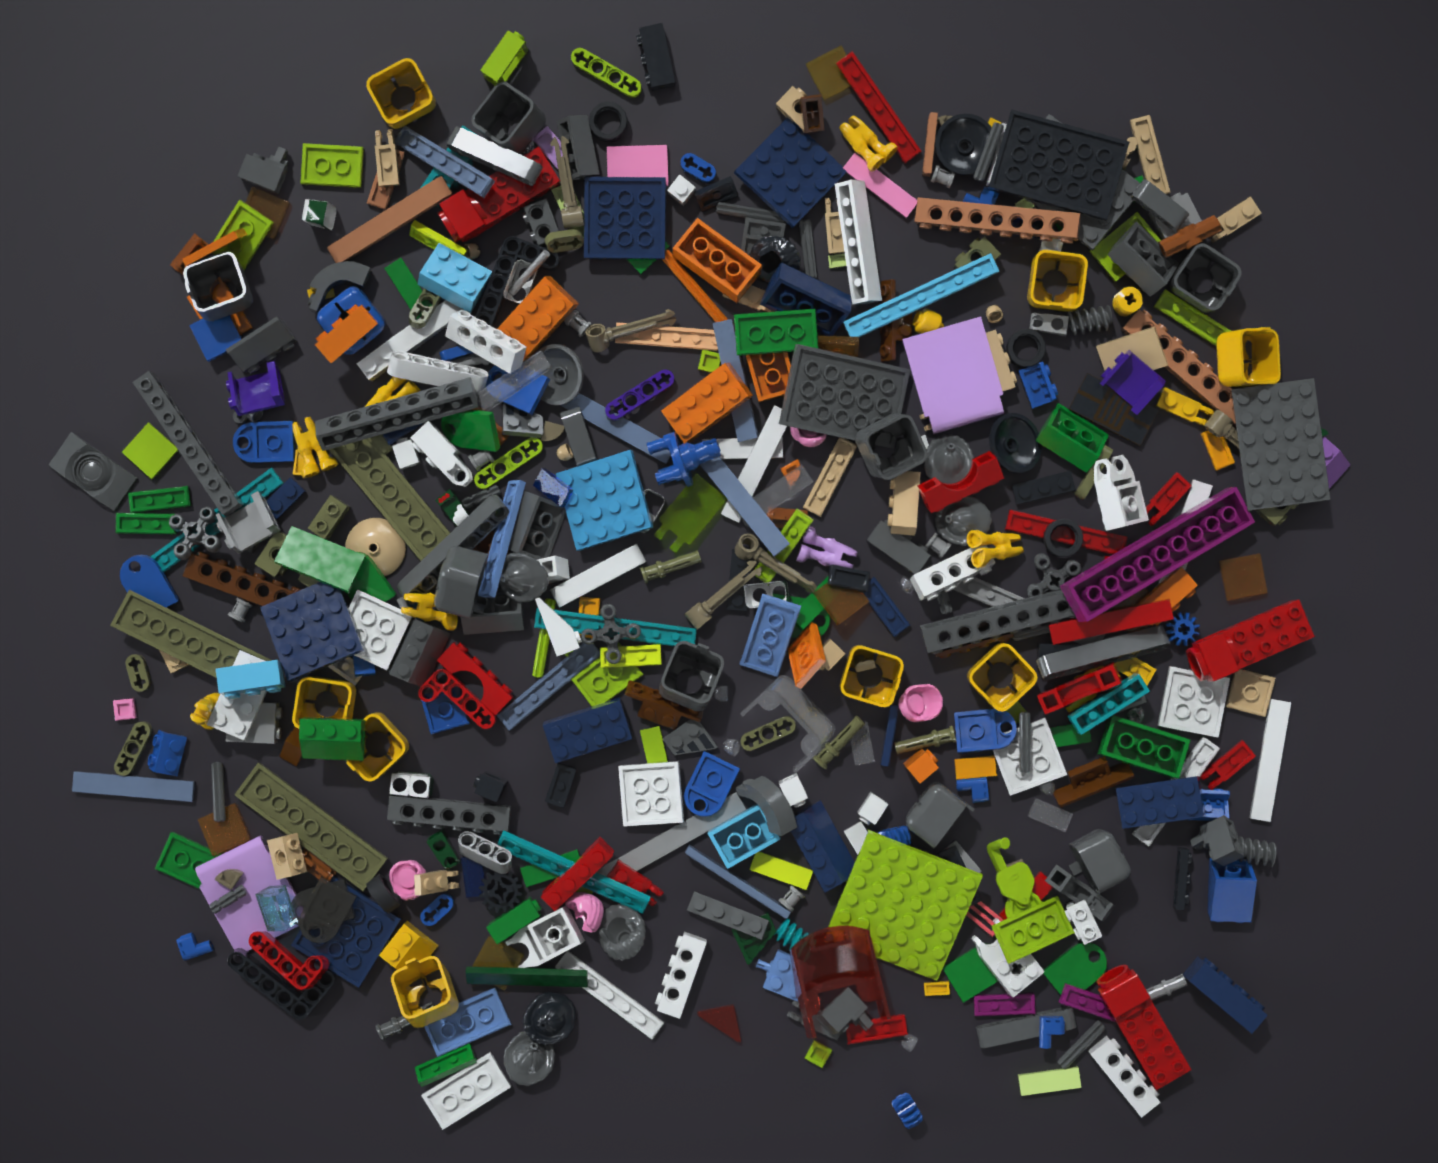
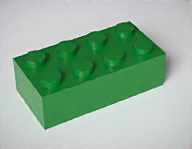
(1143, 747)

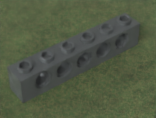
(397, 813)

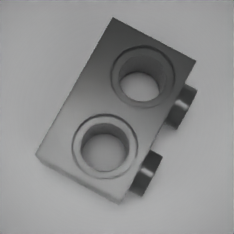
(546, 221)

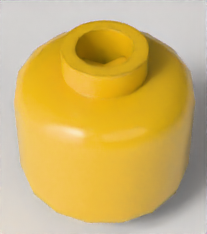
(927, 321)

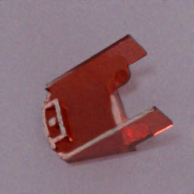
(835, 960)

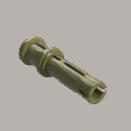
(660, 568)
(935, 738)
(833, 748)

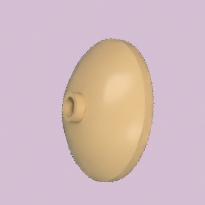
(389, 543)

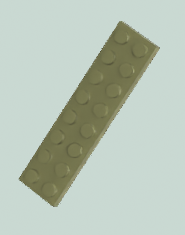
(392, 495)
(177, 634)
(315, 827)

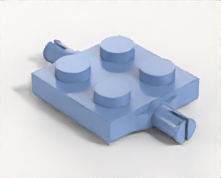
(779, 975)

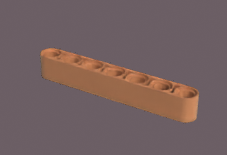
(390, 220)

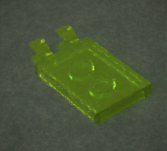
(690, 512)

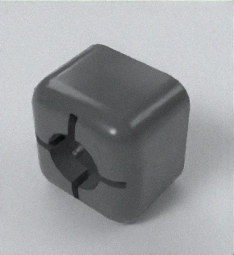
(494, 107)
(1224, 275)
(201, 280)
(897, 426)
(460, 582)
(668, 686)
(935, 813)
(1100, 860)

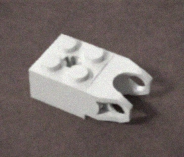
(441, 453)
(1119, 494)
(540, 938)
(1011, 981)

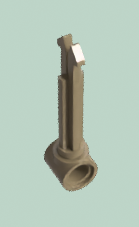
(571, 215)
(599, 337)
(1221, 426)
(770, 561)
(702, 612)

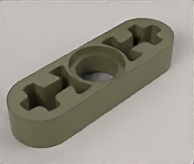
(426, 311)
(1088, 480)
(779, 721)
(141, 745)

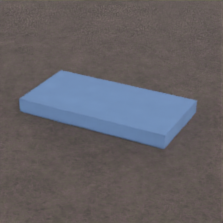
(770, 635)
(472, 1021)

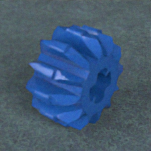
(1179, 636)
(898, 833)
(907, 1110)

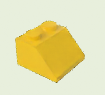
(406, 945)

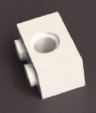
(793, 790)

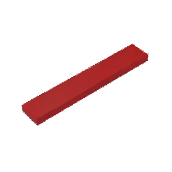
(878, 106)
(1092, 538)
(1112, 621)

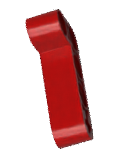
(462, 701)
(285, 956)

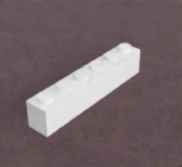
(858, 242)

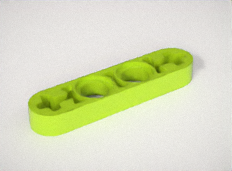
(607, 70)
(507, 461)

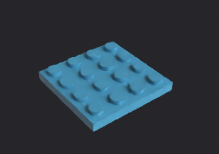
(605, 500)

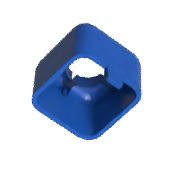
(347, 299)

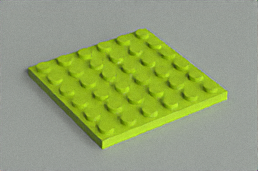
(907, 903)

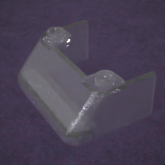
(803, 710)

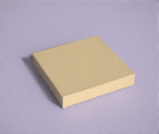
(1250, 692)

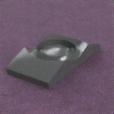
(93, 471)

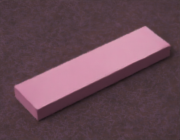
(881, 186)

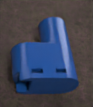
(987, 196)
(978, 788)
(190, 949)
(1048, 1026)

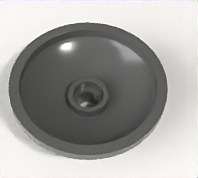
(562, 389)

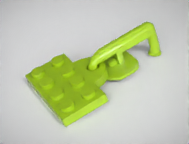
(1029, 920)

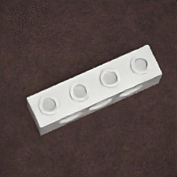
(485, 341)
(926, 589)
(696, 946)
(1141, 1103)

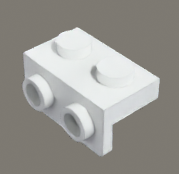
(1083, 920)

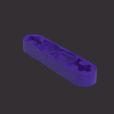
(640, 396)

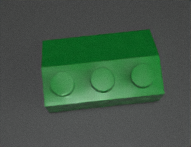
(1072, 437)
(332, 738)

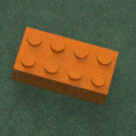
(717, 260)
(539, 315)
(769, 374)
(707, 403)

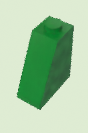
(514, 919)

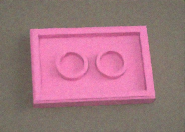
(638, 161)

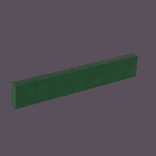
(527, 976)

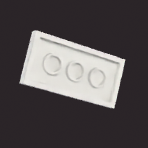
(237, 714)
(466, 1090)

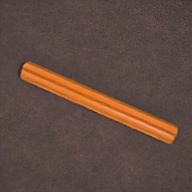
(693, 287)

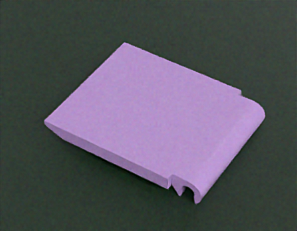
(955, 375)
(244, 915)

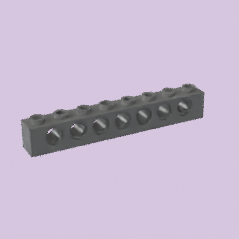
(396, 414)
(188, 443)
(991, 615)

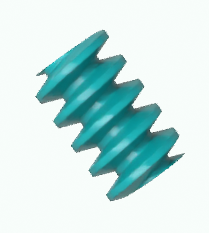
(789, 933)

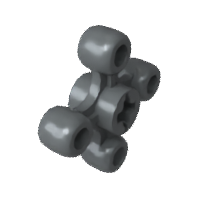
(207, 516)
(1060, 575)
(610, 623)

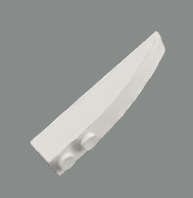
(406, 341)

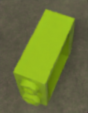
(505, 58)

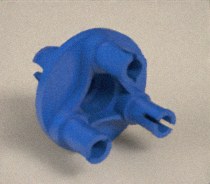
(684, 456)

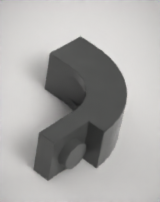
(333, 275)
(772, 802)
(1079, 891)

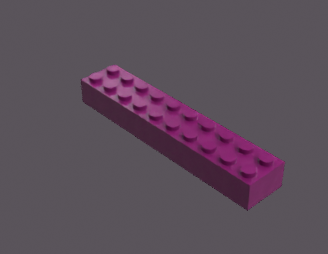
(1157, 554)

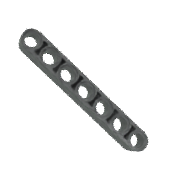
(466, 534)
(1103, 652)

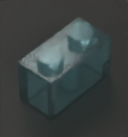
(276, 908)

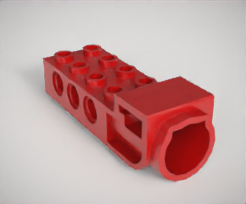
(470, 214)
(1249, 641)
(1142, 1025)

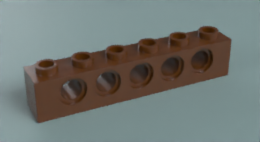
(195, 571)

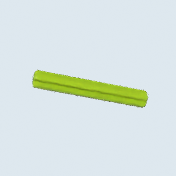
(542, 646)

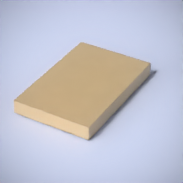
(1143, 344)

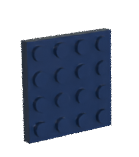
(790, 172)
(624, 217)
(311, 630)
(357, 942)

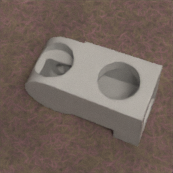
(1049, 323)

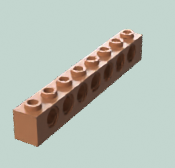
(927, 207)
(1180, 370)

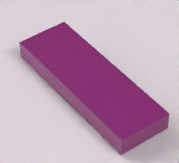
(1084, 1001)
(1004, 1004)

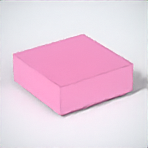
(124, 709)

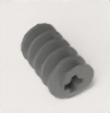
(1090, 319)
(1258, 851)

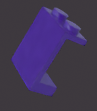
(1133, 380)
(256, 391)

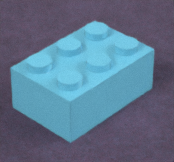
(454, 277)
(250, 679)
(742, 836)

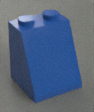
(1231, 891)

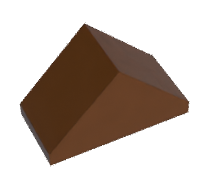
(812, 113)
(291, 749)

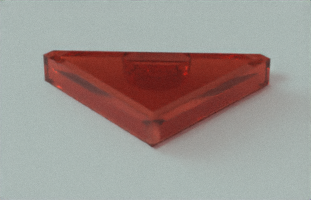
(723, 1019)

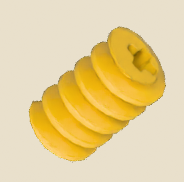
(1134, 298)

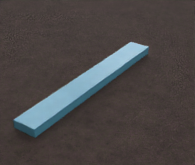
(921, 296)

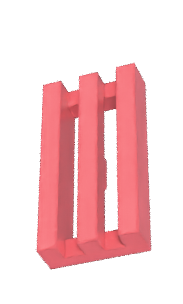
(991, 932)

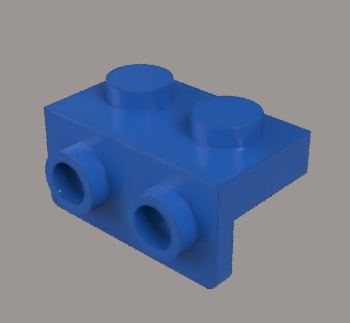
(1038, 385)
(167, 753)
(1215, 804)

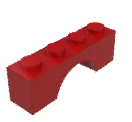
(983, 472)
(457, 659)
(1079, 688)
(582, 870)

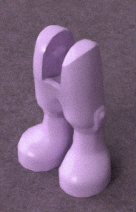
(832, 553)

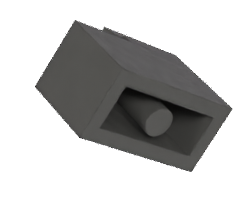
(268, 173)
(1222, 840)
(843, 1010)

